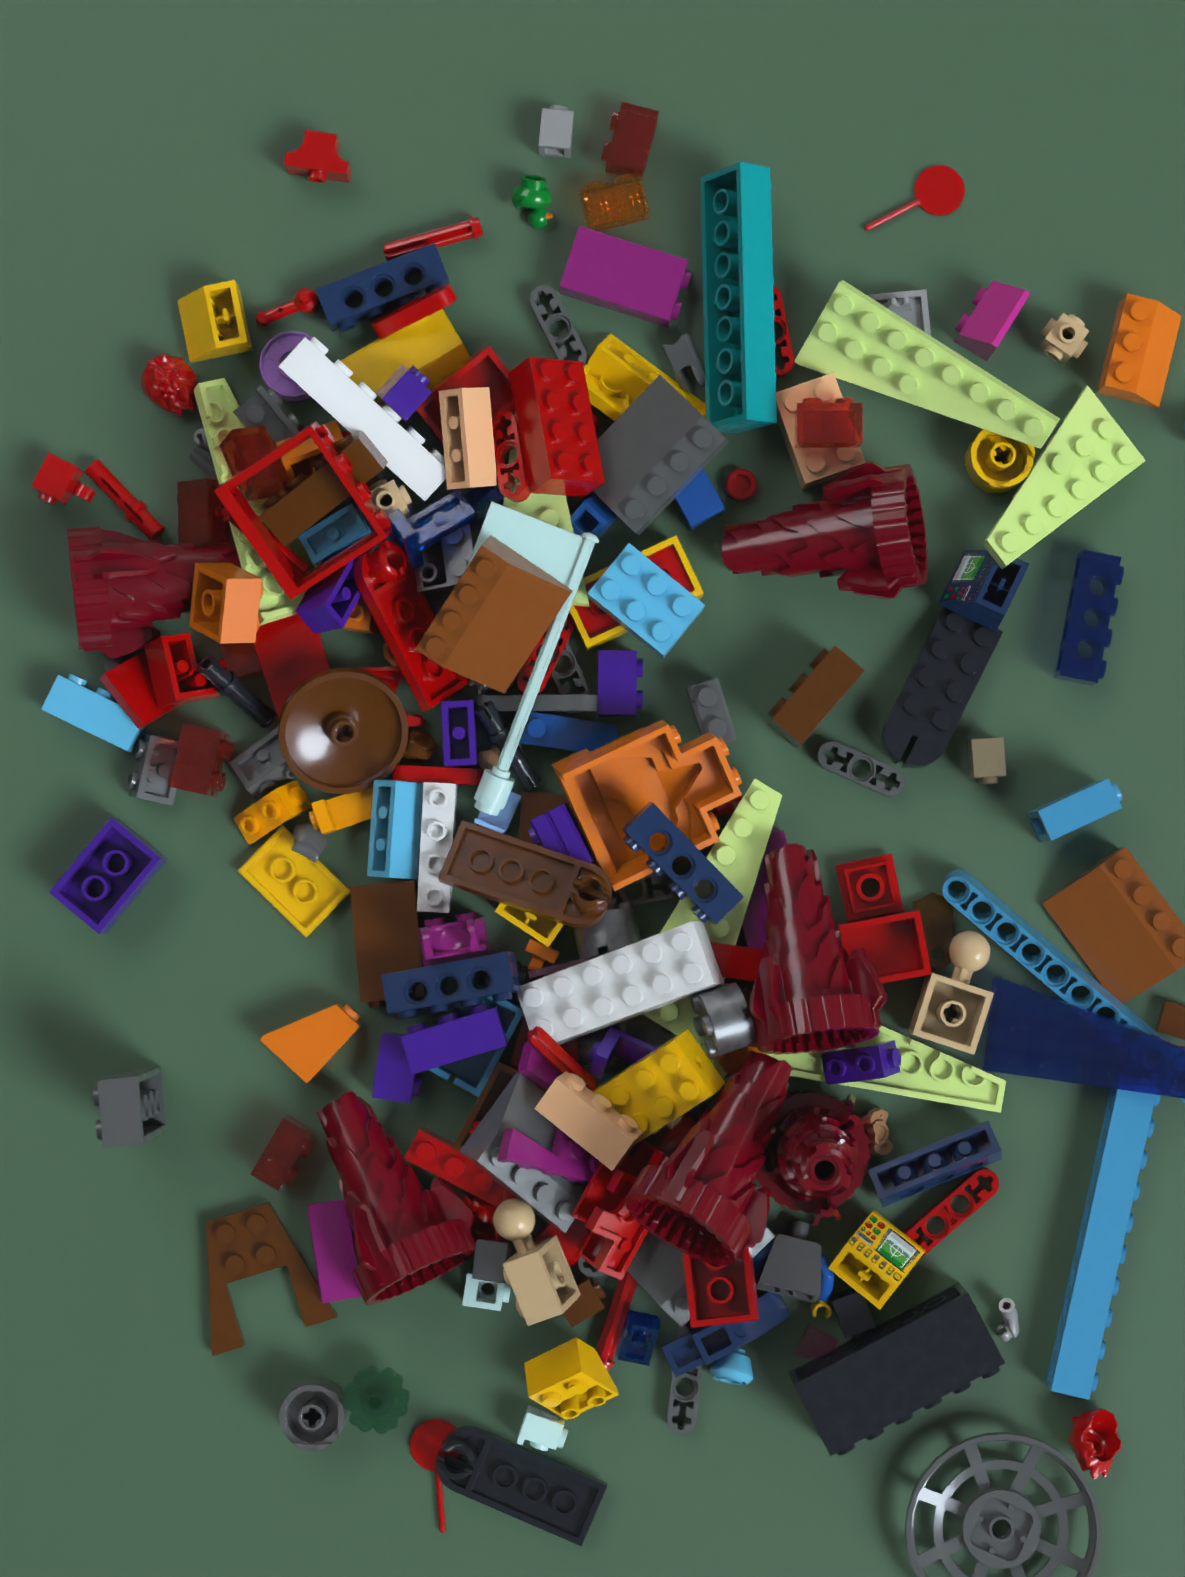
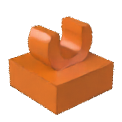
(541, 953)

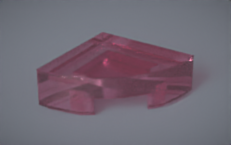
(815, 1343)

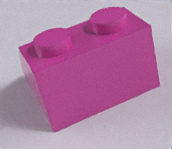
(991, 318)

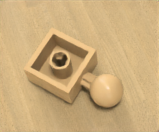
(968, 953)
(538, 1269)

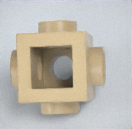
(1058, 347)
(399, 495)

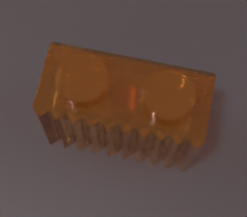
(614, 203)

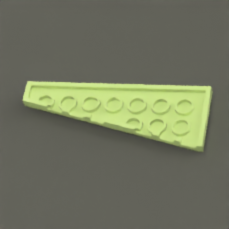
(895, 358)
(217, 416)
(739, 860)
(923, 1074)

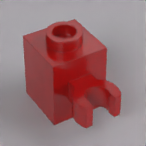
(60, 480)

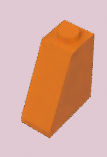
(314, 1039)

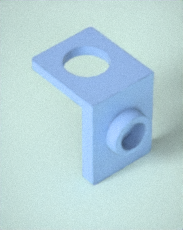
(502, 821)

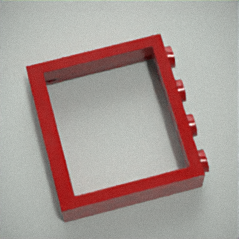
(261, 538)

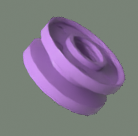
(273, 376)

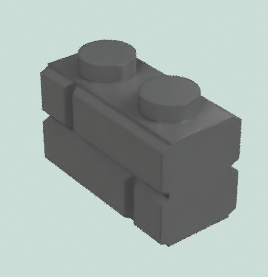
(711, 710)

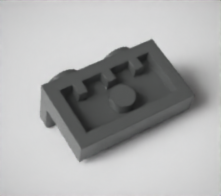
(264, 409)
(262, 766)
(153, 769)

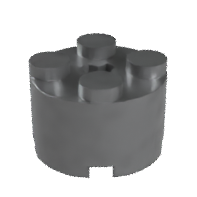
(613, 932)
(722, 1019)
(300, 1426)

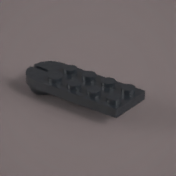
(938, 689)
(520, 1482)

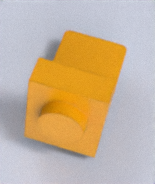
(272, 811)
(341, 811)

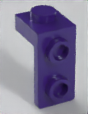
(619, 1045)
(861, 1063)

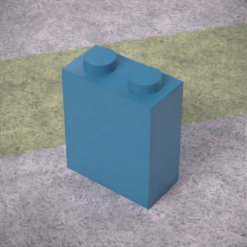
(1075, 809)

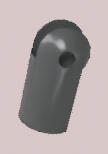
(685, 362)

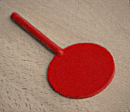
(937, 191)
(424, 1448)

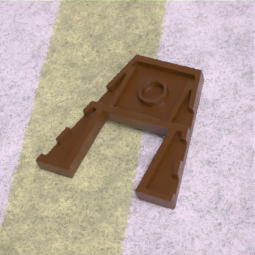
(246, 1246)

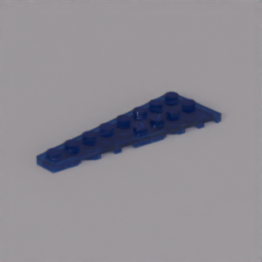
(1064, 1043)

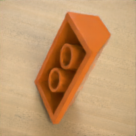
(1139, 351)

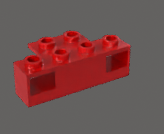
(613, 1230)

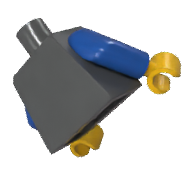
(795, 1268)

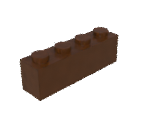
(320, 490)

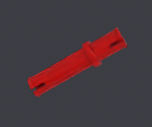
(134, 510)

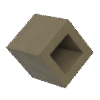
(986, 759)

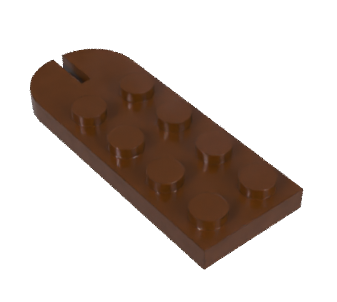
(526, 876)

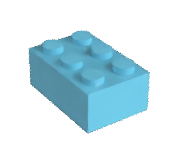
(645, 601)

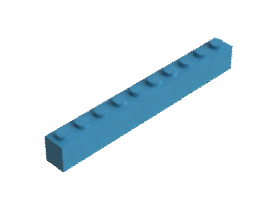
(1100, 1243)

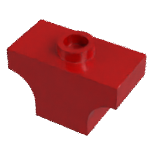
(318, 159)

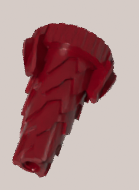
(862, 529)
(130, 583)
(806, 984)
(813, 1130)
(705, 1190)
(397, 1225)

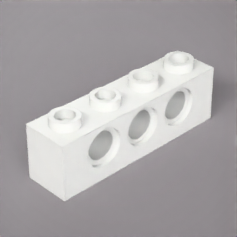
(437, 836)

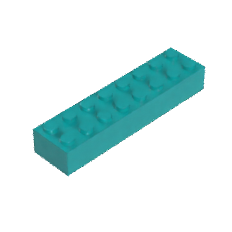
(738, 298)

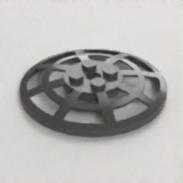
(1003, 1504)

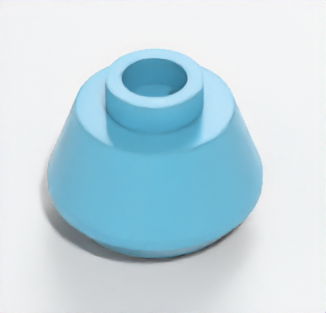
(733, 1368)

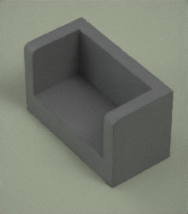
(489, 1259)

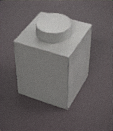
(556, 131)

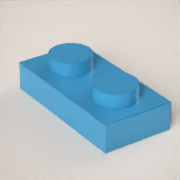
(334, 533)

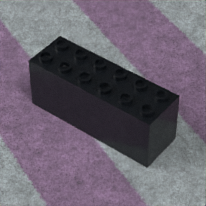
(896, 1369)

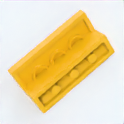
(426, 344)
(620, 375)

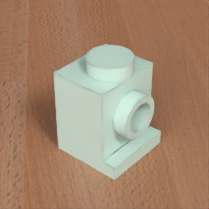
(476, 1297)
(542, 1429)

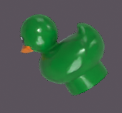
(534, 195)

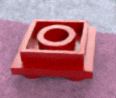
(855, 903)

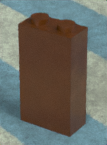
(385, 936)

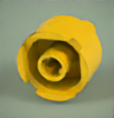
(993, 475)

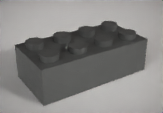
(130, 1107)

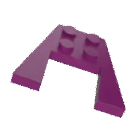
(567, 1156)

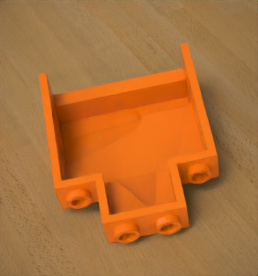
(644, 767)

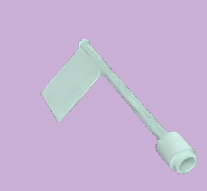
(564, 558)

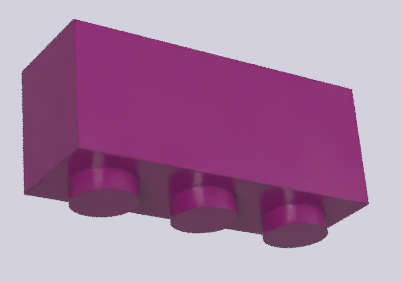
(333, 1250)

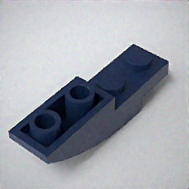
(713, 1342)

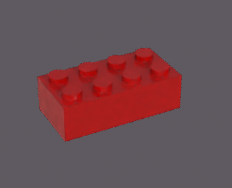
(556, 427)
(721, 1292)

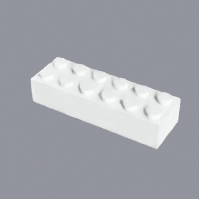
(358, 412)
(622, 983)

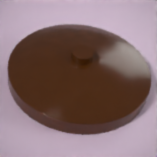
(342, 730)

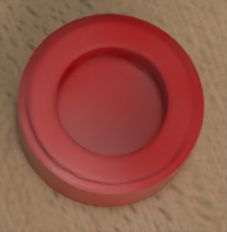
(741, 485)

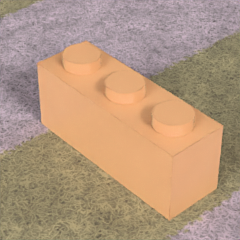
(468, 438)
(589, 1120)

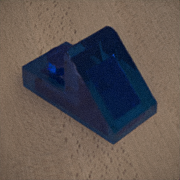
(638, 1337)

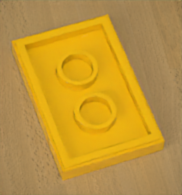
(293, 883)

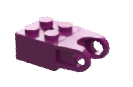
(455, 940)

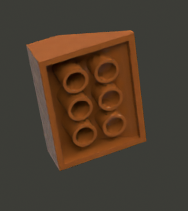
(494, 616)
(1119, 925)

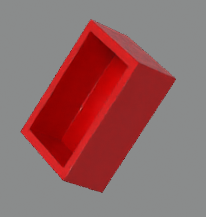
(478, 371)
(891, 944)

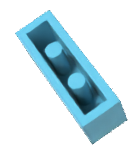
(92, 712)
(395, 829)

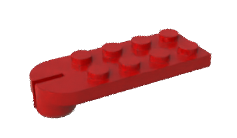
(403, 620)

